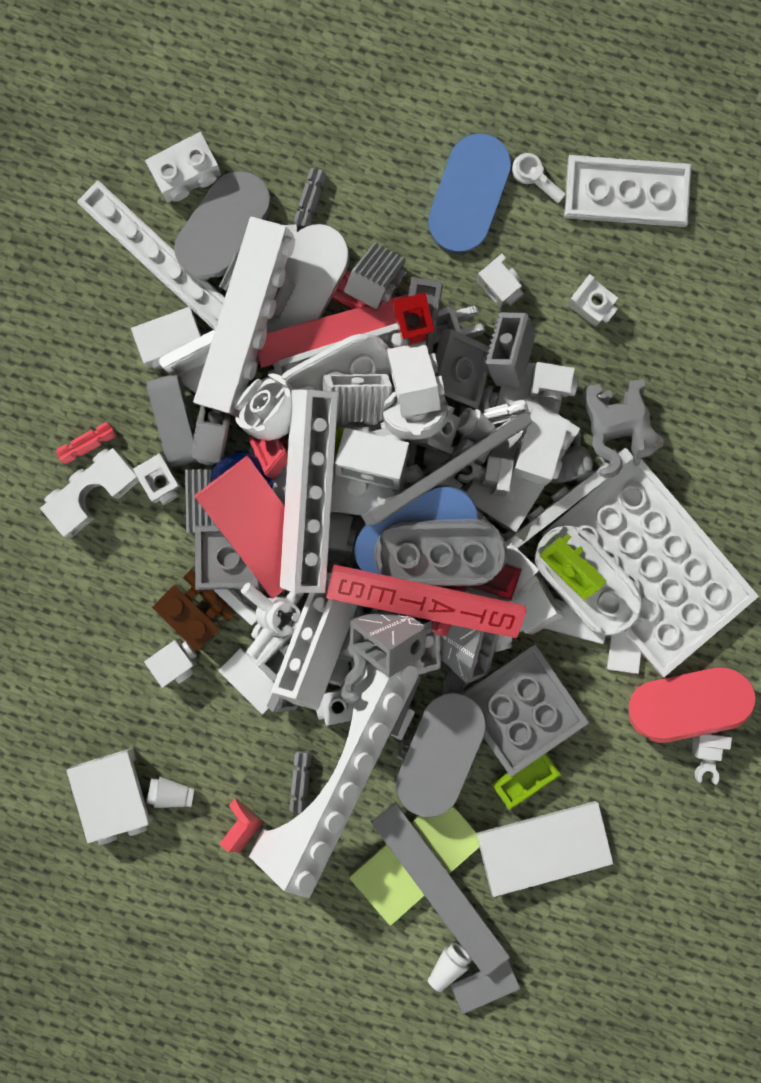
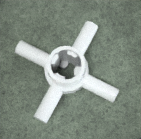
(266, 617)

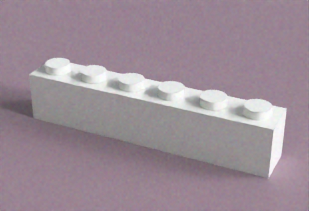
(245, 315)
(308, 491)

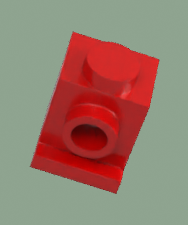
(416, 305)

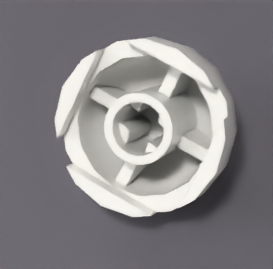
(266, 408)

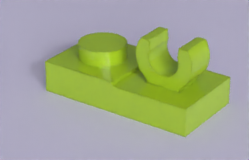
(572, 568)

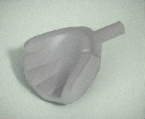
(574, 462)

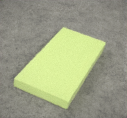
(388, 883)

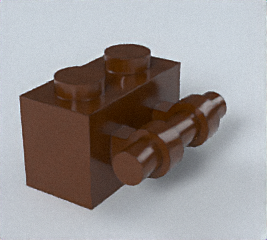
(189, 617)

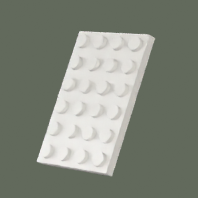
(680, 572)

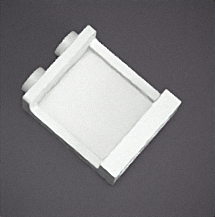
(109, 797)

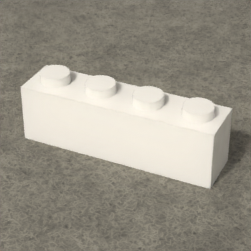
(313, 650)

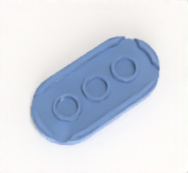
(469, 193)
(437, 504)

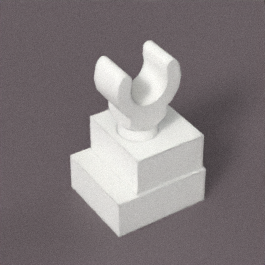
(494, 474)
(710, 749)

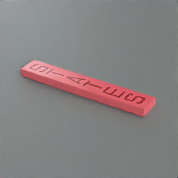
(425, 601)

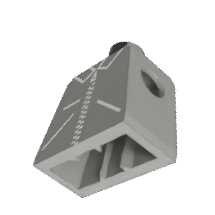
(389, 639)
(468, 652)

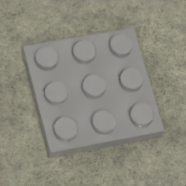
(525, 710)

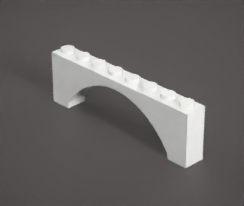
(301, 848)

